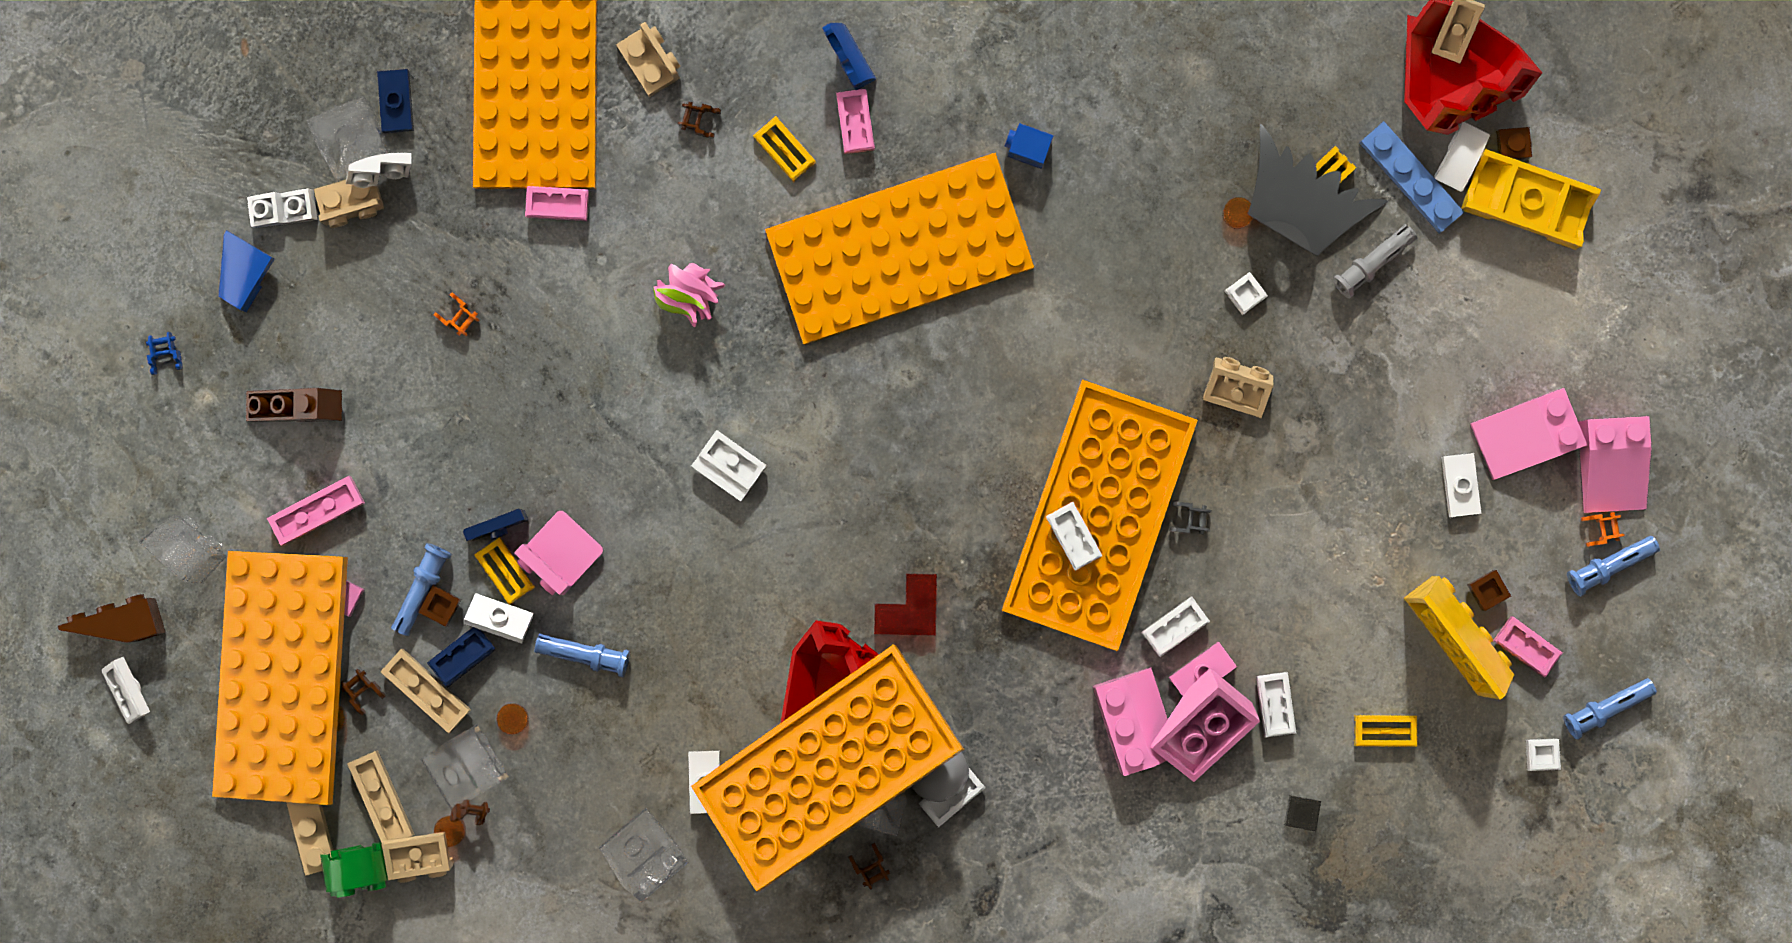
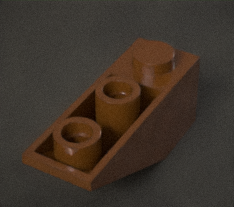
(294, 405)
(126, 623)

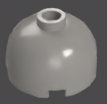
(944, 781)

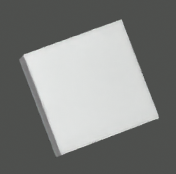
(1246, 293)
(1543, 754)

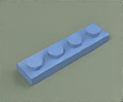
(1411, 177)

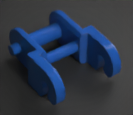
(154, 354)

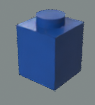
(1028, 145)

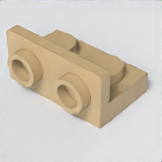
(648, 60)
(345, 201)
(1239, 386)
(417, 856)

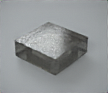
(1302, 813)

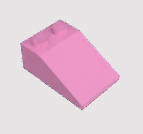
(1528, 434)
(1615, 464)
(1205, 725)

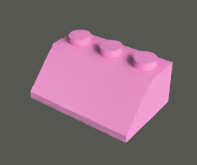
(1132, 719)

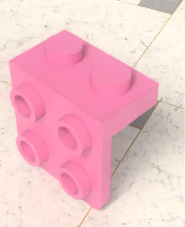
(559, 553)

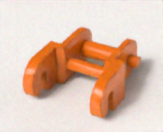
(461, 330)
(1615, 529)

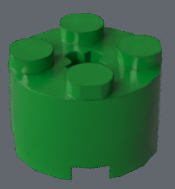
(353, 869)

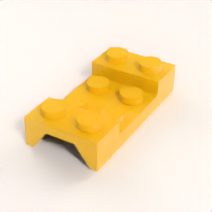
(1530, 198)

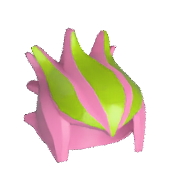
(687, 292)

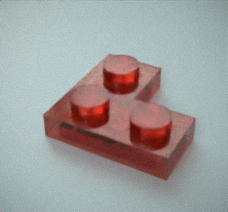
(915, 616)

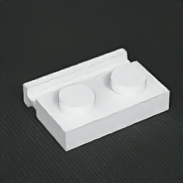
(729, 465)

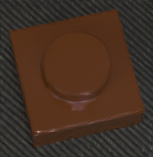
(1514, 143)
(1489, 590)
(440, 606)

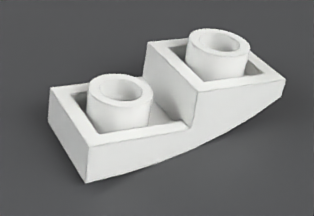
(1462, 156)
(366, 171)
(282, 208)

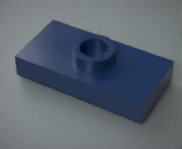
(395, 101)
(496, 526)
(461, 656)

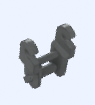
(1202, 523)

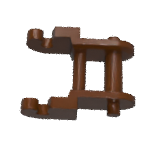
(701, 110)
(347, 687)
(459, 811)
(883, 874)

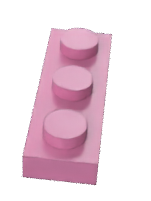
(315, 510)

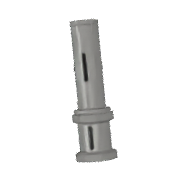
(1364, 269)

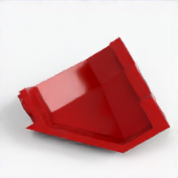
(1451, 92)
(820, 662)

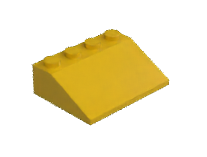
(1461, 638)

